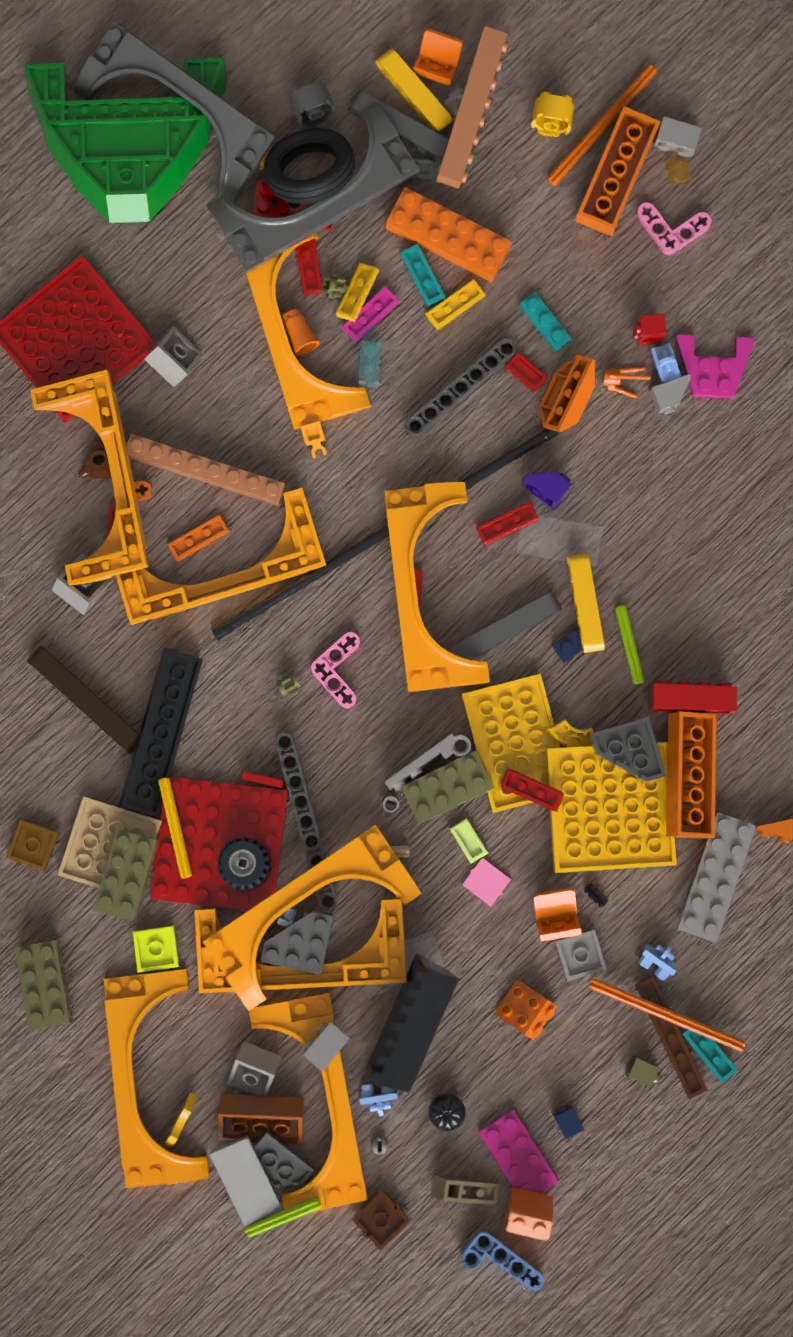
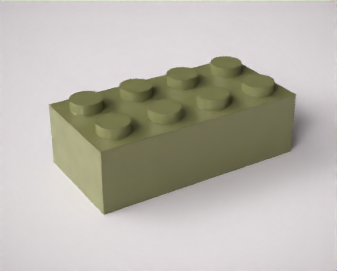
(448, 787)
(126, 875)
(43, 984)

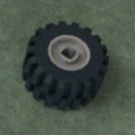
(244, 864)

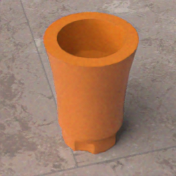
(299, 332)

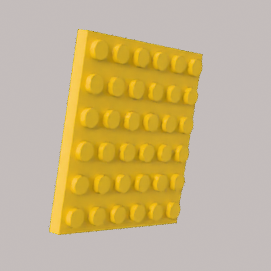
(606, 814)

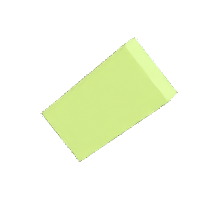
(468, 840)

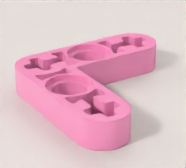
(673, 236)
(330, 665)

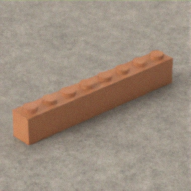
(471, 108)
(205, 470)

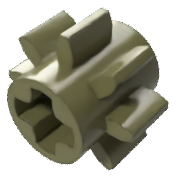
(334, 286)
(288, 685)

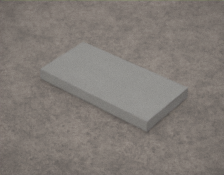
(246, 1180)

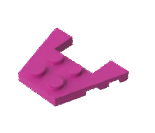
(714, 374)

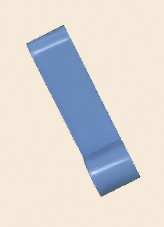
(505, 1262)

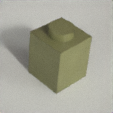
(643, 1072)

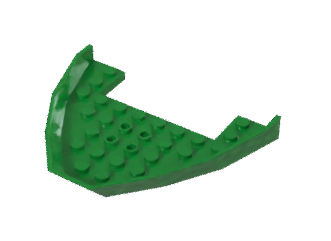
(124, 151)

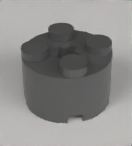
(311, 104)

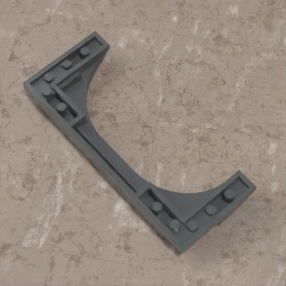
(240, 138)
(263, 238)

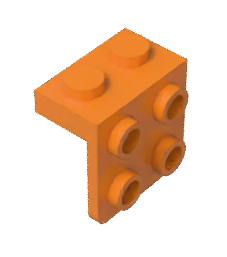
(438, 57)
(556, 914)
(525, 1009)

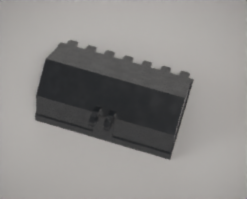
(411, 1025)

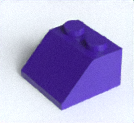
(548, 487)

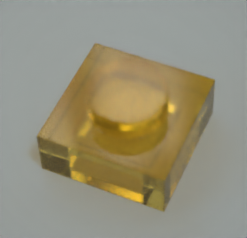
(678, 172)

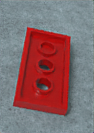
(263, 209)

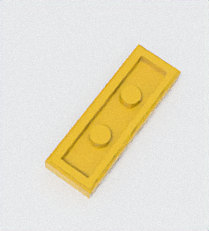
(357, 292)
(455, 304)

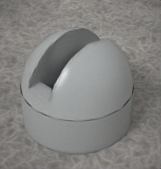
(388, 806)
(384, 1146)

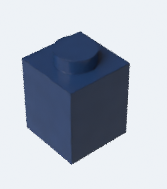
(568, 1121)

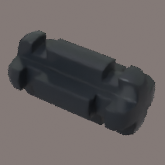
(596, 895)

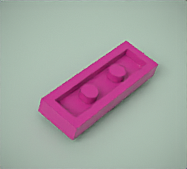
(371, 314)

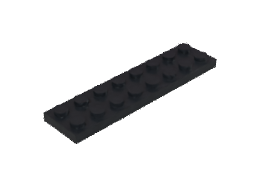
(160, 731)

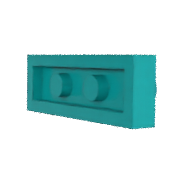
(422, 275)
(545, 322)
(711, 1055)

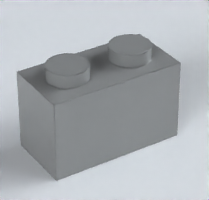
(677, 137)
(325, 1045)

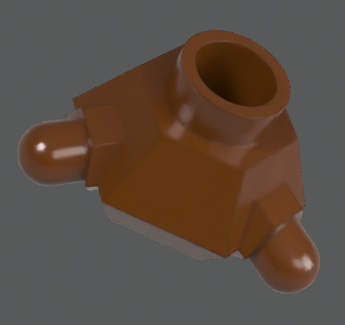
(96, 463)

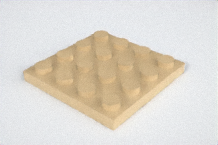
(93, 838)

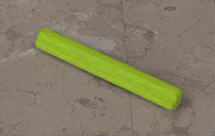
(629, 644)
(283, 1216)

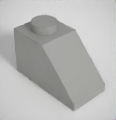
(669, 394)

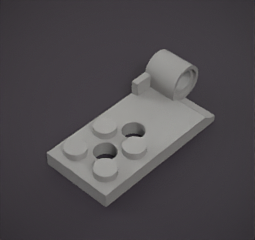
(413, 770)

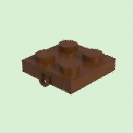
(381, 1219)

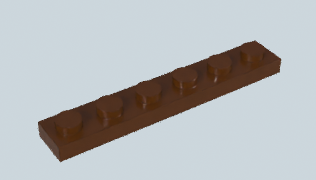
(673, 1041)

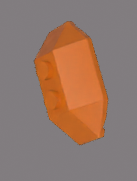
(568, 394)

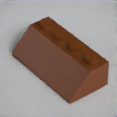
(255, 1114)

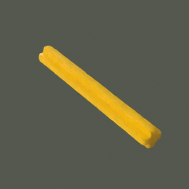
(175, 827)

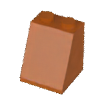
(529, 1214)

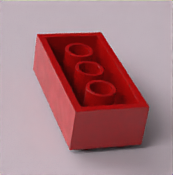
(693, 698)

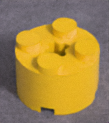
(552, 114)

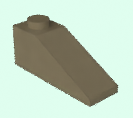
(464, 1190)

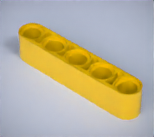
(413, 91)
(585, 602)

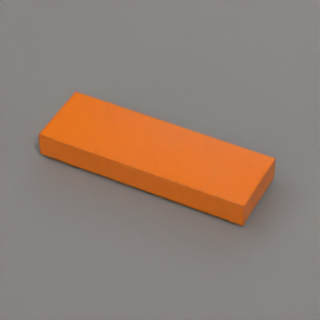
(198, 538)

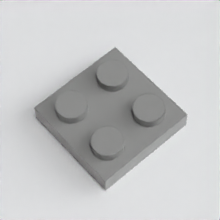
(580, 955)

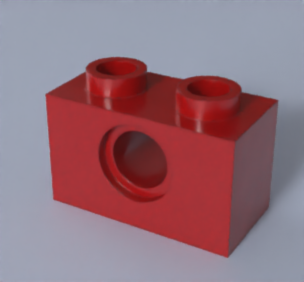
(650, 330)

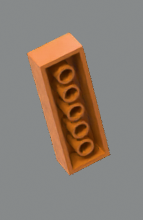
(617, 171)
(448, 234)
(691, 775)

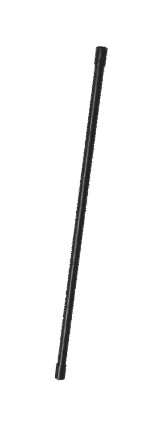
(229, 626)

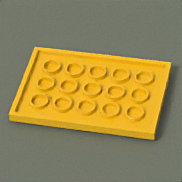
(512, 733)

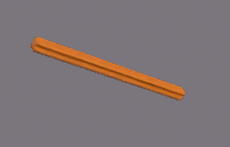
(601, 125)
(667, 1014)

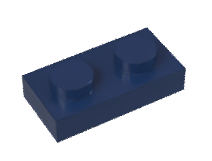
(568, 646)

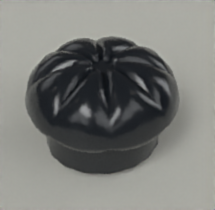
(447, 1112)

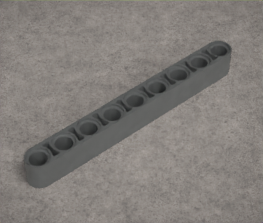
(307, 810)

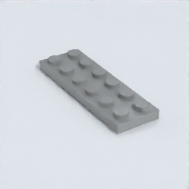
(716, 878)

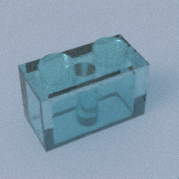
(369, 364)

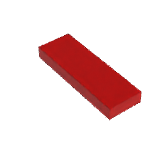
(309, 268)
(507, 523)
(532, 790)

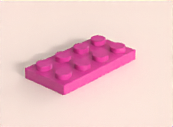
(517, 1154)

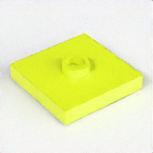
(155, 949)

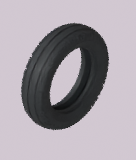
(316, 188)

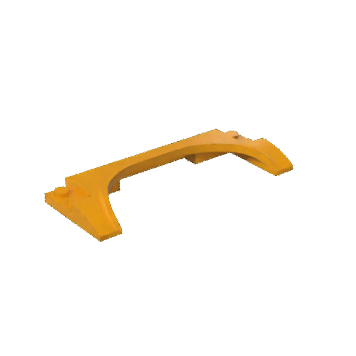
(304, 394)
(95, 402)
(294, 555)
(426, 662)
(362, 858)
(375, 963)
(141, 1156)
(342, 1175)

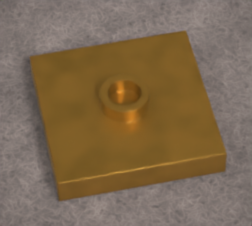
(32, 845)

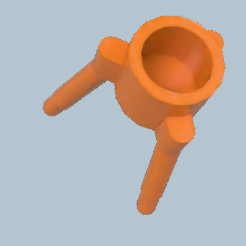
(613, 376)

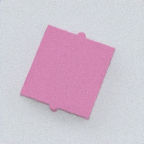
(486, 882)

